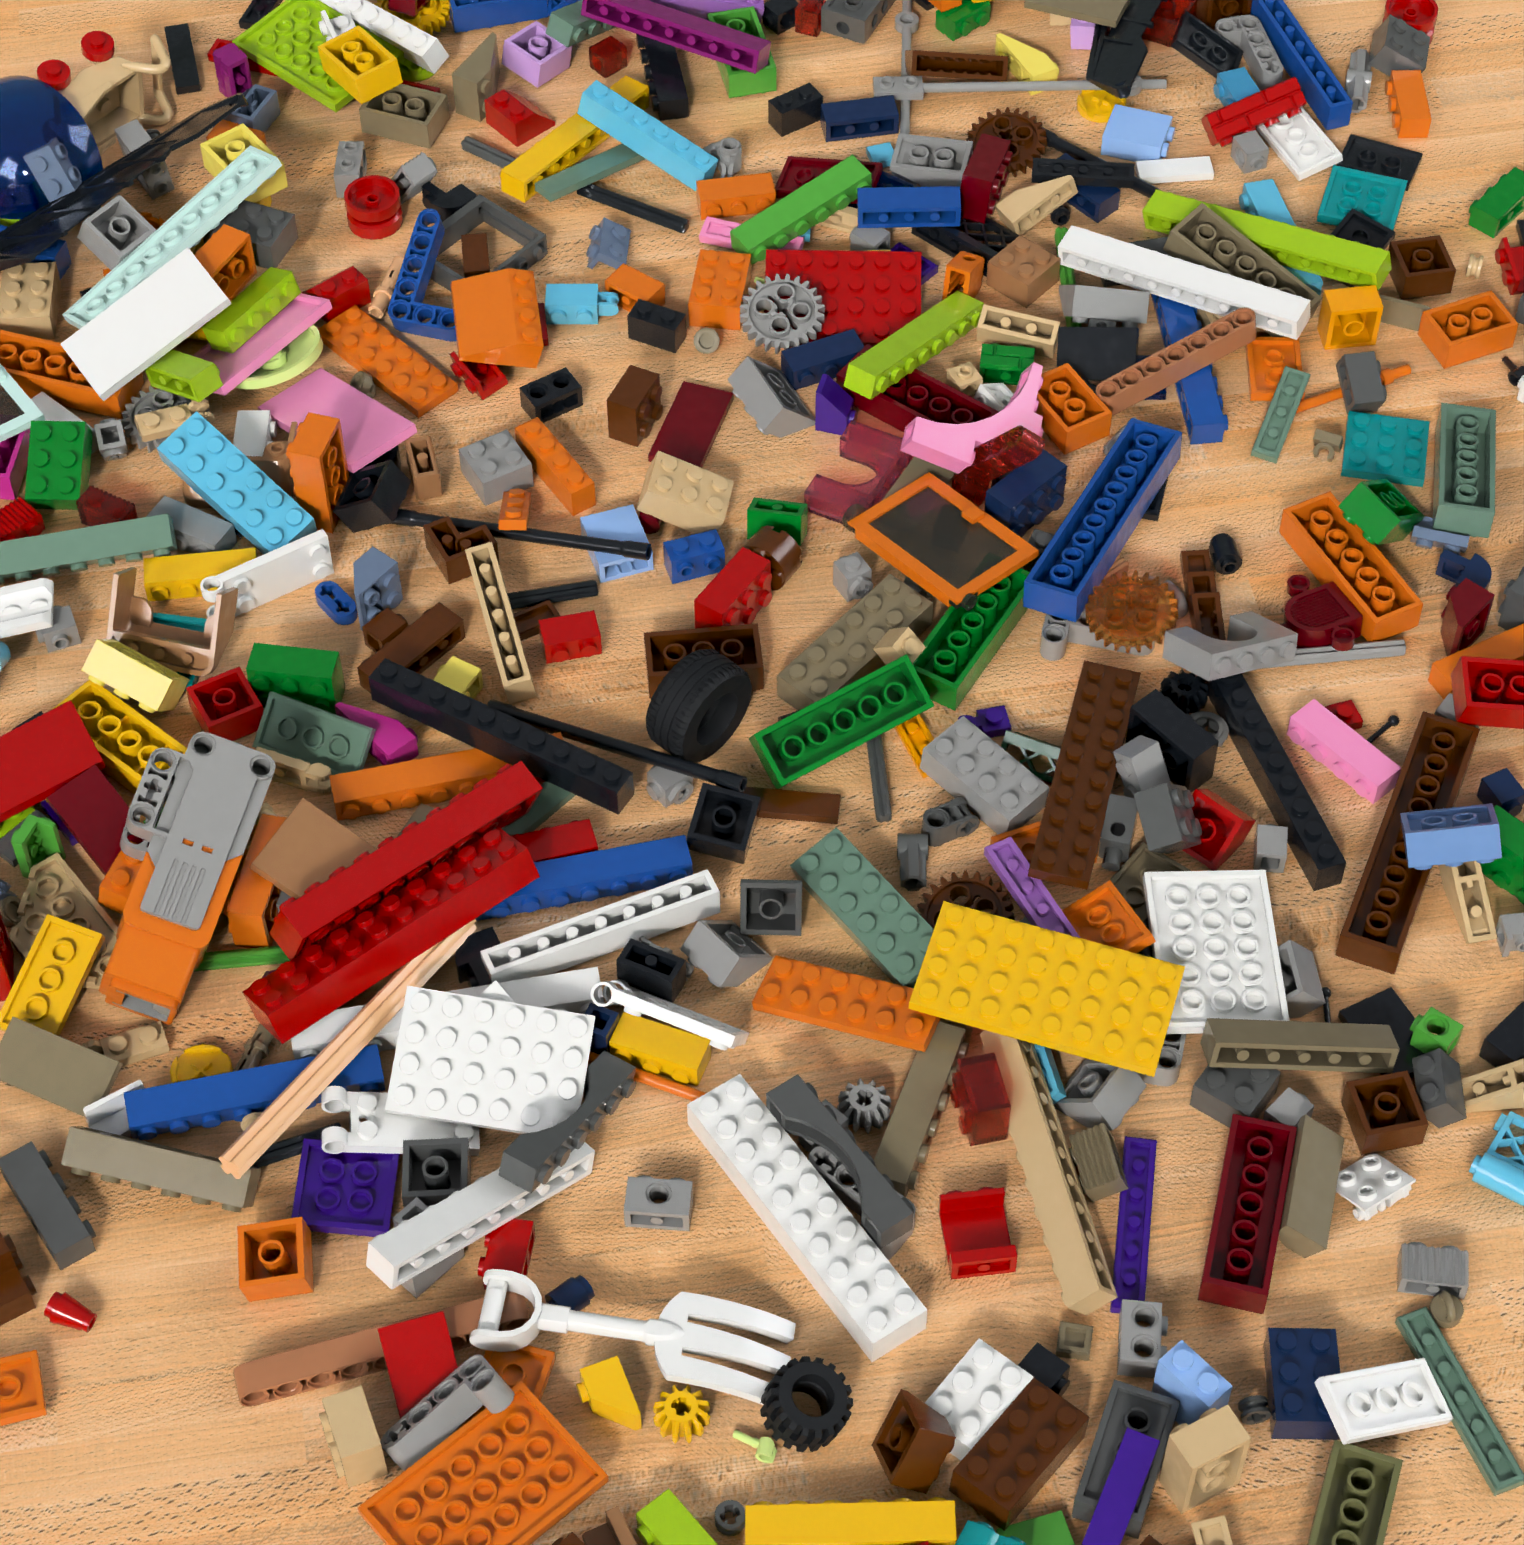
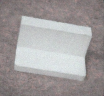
(110, 1112)

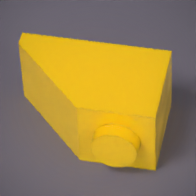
(609, 1393)

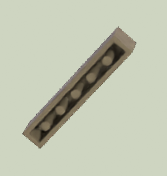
(1299, 1045)
(918, 1107)
(157, 1166)

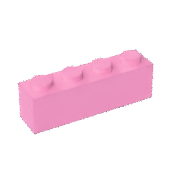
(1343, 751)

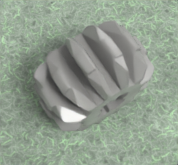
(864, 1105)

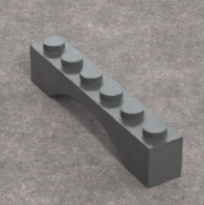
(802, 1114)
(537, 1154)

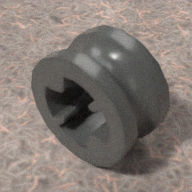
(1254, 1409)
(725, 1528)

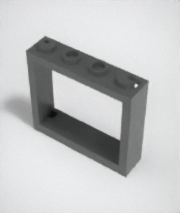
(484, 210)

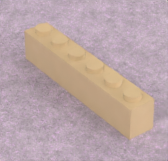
(500, 623)

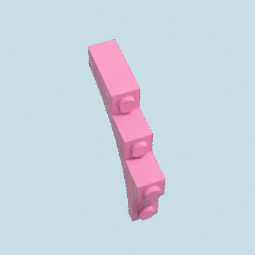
(953, 444)

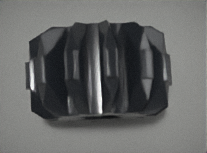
(1185, 691)

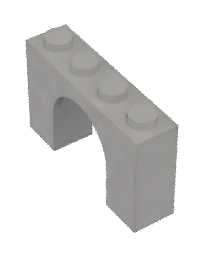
(1250, 645)

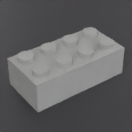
(985, 775)

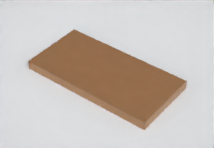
(307, 850)

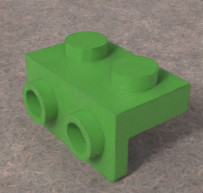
(35, 842)

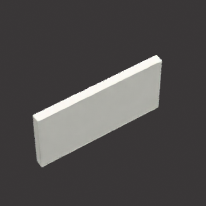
(145, 324)

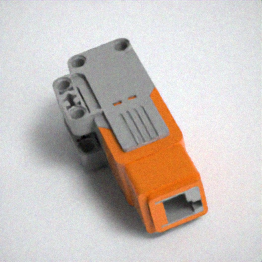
(186, 869)

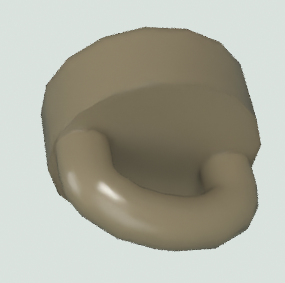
(706, 340)
(363, 382)
(9, 909)
(1446, 1310)

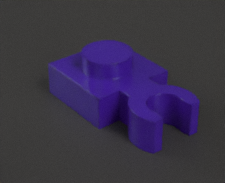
(991, 721)

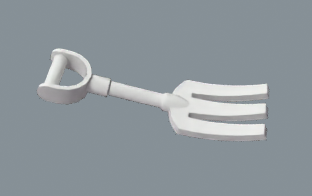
(669, 1334)

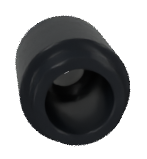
(1225, 554)

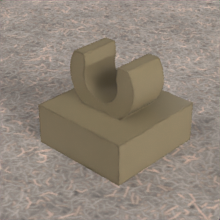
(1328, 441)

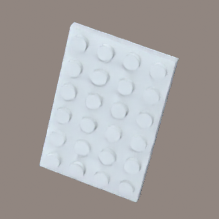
(1226, 940)
(488, 1062)

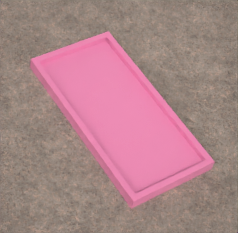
(267, 342)
(366, 424)

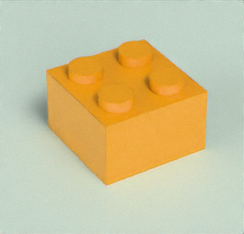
(1349, 317)

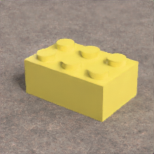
(226, 147)
(134, 676)

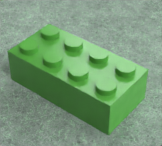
(738, 81)

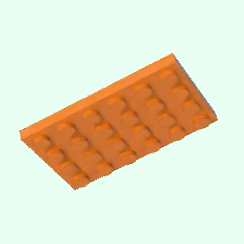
(488, 1482)

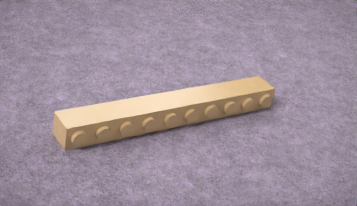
(1051, 1177)

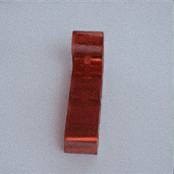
(996, 459)

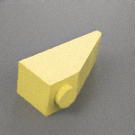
(1026, 62)

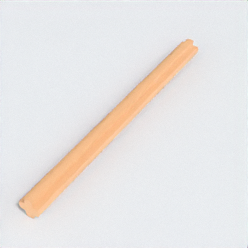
(337, 1055)

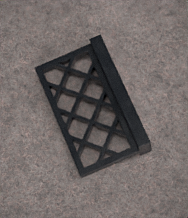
(953, 240)

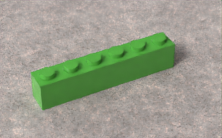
(801, 209)

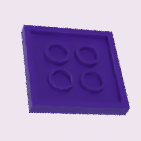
(345, 1190)

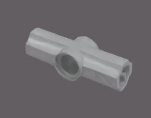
(1358, 80)

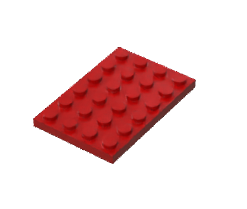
(859, 288)

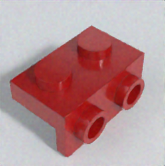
(478, 377)

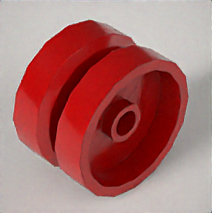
(1416, 13)
(373, 207)

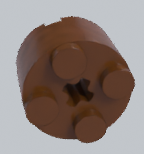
(780, 550)

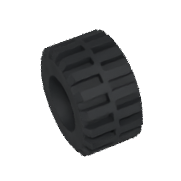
(821, 1384)

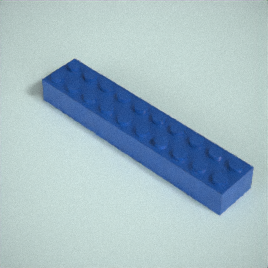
(1102, 520)

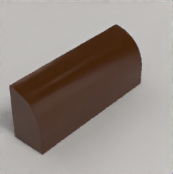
(956, 65)

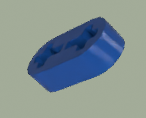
(340, 600)

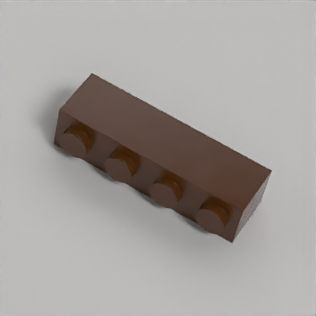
(418, 643)

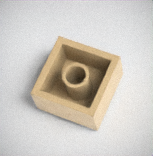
(352, 1437)

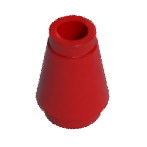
(69, 1312)

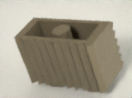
(1097, 1162)

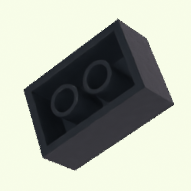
(1185, 745)

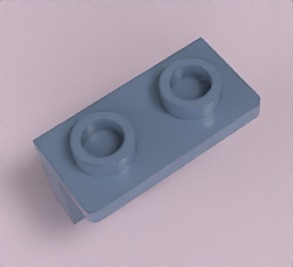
(53, 170)
(608, 244)
(1427, 537)

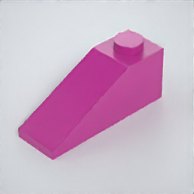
(391, 739)

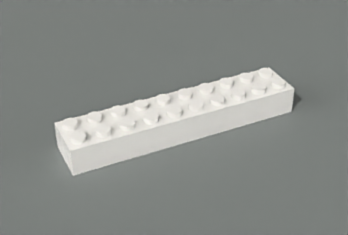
(807, 1218)

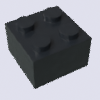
(372, 496)
(723, 823)

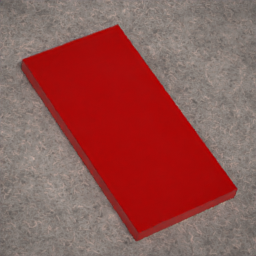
(43, 758)

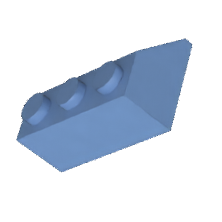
(1451, 836)

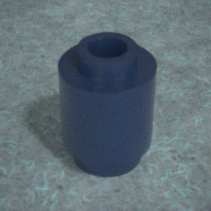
(571, 1293)

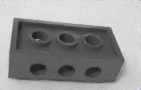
(853, 18)
(1137, 1410)

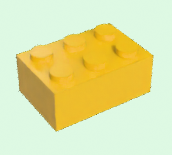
(360, 64)

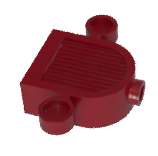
(1321, 615)

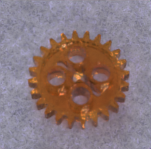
(1137, 606)

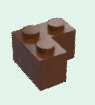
(449, 546)
(14, 1290)

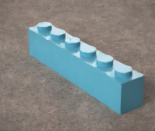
(646, 135)
(1265, 200)

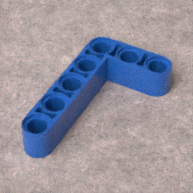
(418, 282)

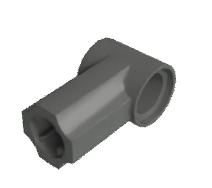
(912, 853)

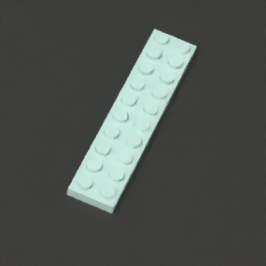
(180, 231)

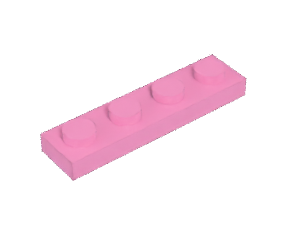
(717, 233)

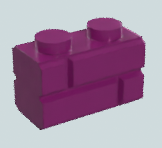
(232, 70)

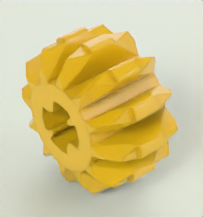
(694, 1416)

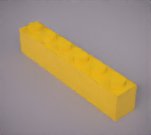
(852, 1523)

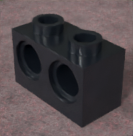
(551, 395)

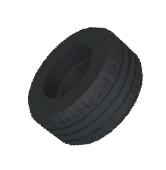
(698, 705)

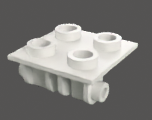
(1373, 1185)

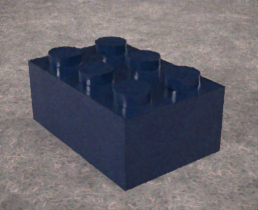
(1028, 493)
(1292, 1365)

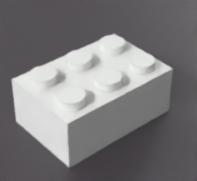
(977, 1394)

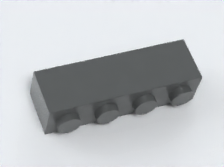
(47, 1206)

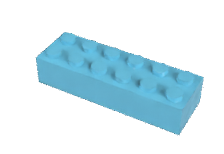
(234, 485)

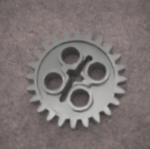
(763, 325)
(148, 402)

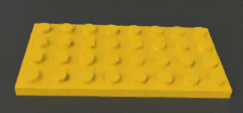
(1047, 988)

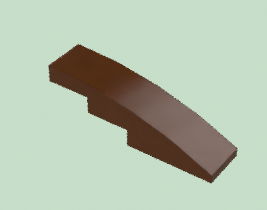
(1201, 593)

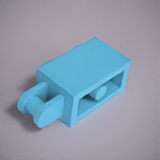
(578, 303)

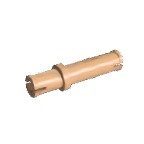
(383, 294)

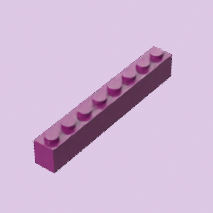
(682, 31)

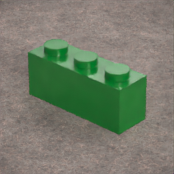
(1499, 204)

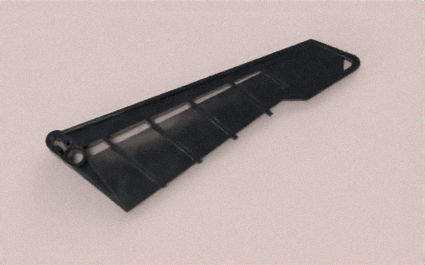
(1121, 52)
(44, 226)

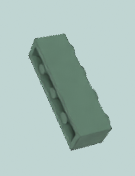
(571, 27)

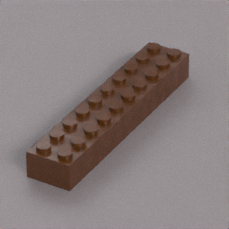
(1389, 889)

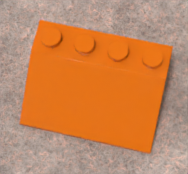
(498, 318)

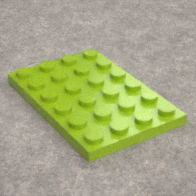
(287, 46)

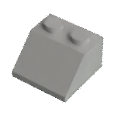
(724, 952)
(1300, 979)
(1100, 1094)

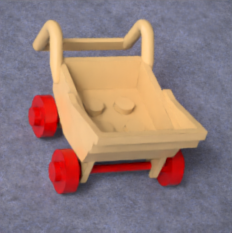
(112, 88)

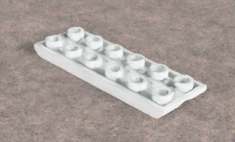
(26, 607)

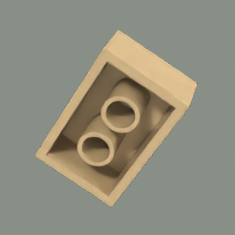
(30, 299)
(684, 494)
(1204, 1458)

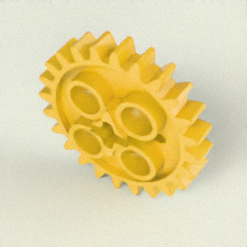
(430, 18)

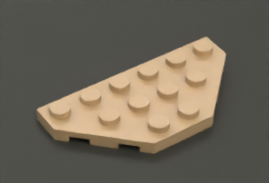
(60, 893)

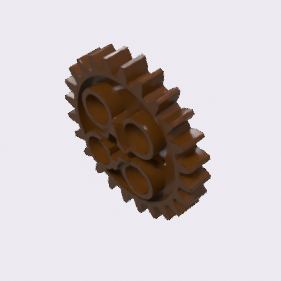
(1025, 133)
(989, 894)

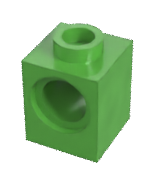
(1434, 1021)

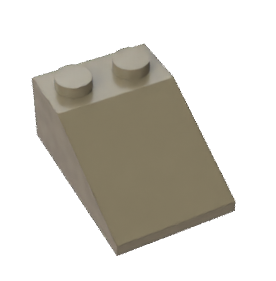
(477, 79)

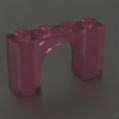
(867, 447)

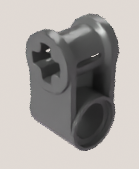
(948, 822)

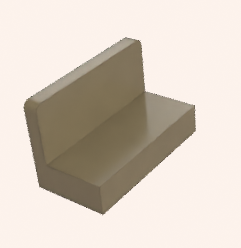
(1402, 312)

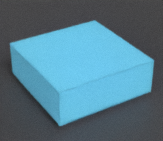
(880, 153)

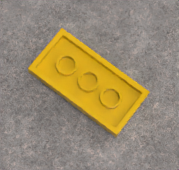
(52, 975)

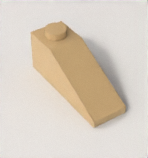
(1031, 204)
(1469, 901)
(1495, 1088)

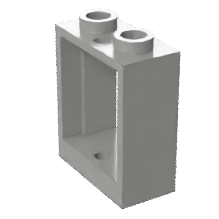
(153, 179)

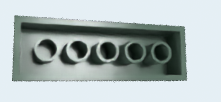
(1464, 470)
(865, 906)

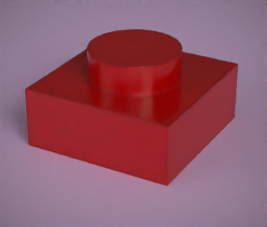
(1347, 713)

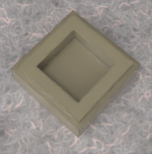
(1074, 1341)

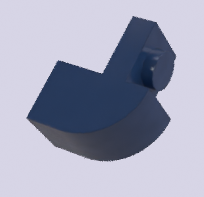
(1457, 568)

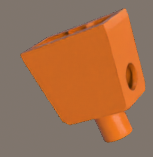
(964, 271)

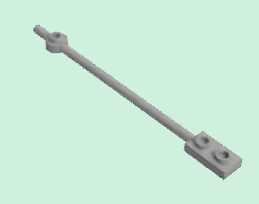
(906, 24)
(913, 87)

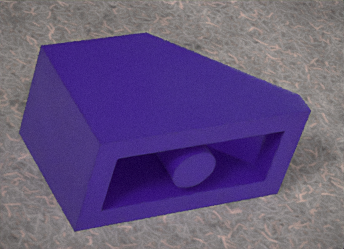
(833, 407)

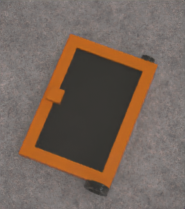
(940, 540)

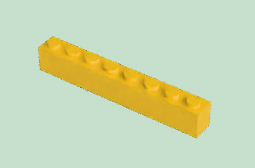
(564, 146)

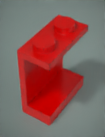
(1512, 266)
(976, 1233)

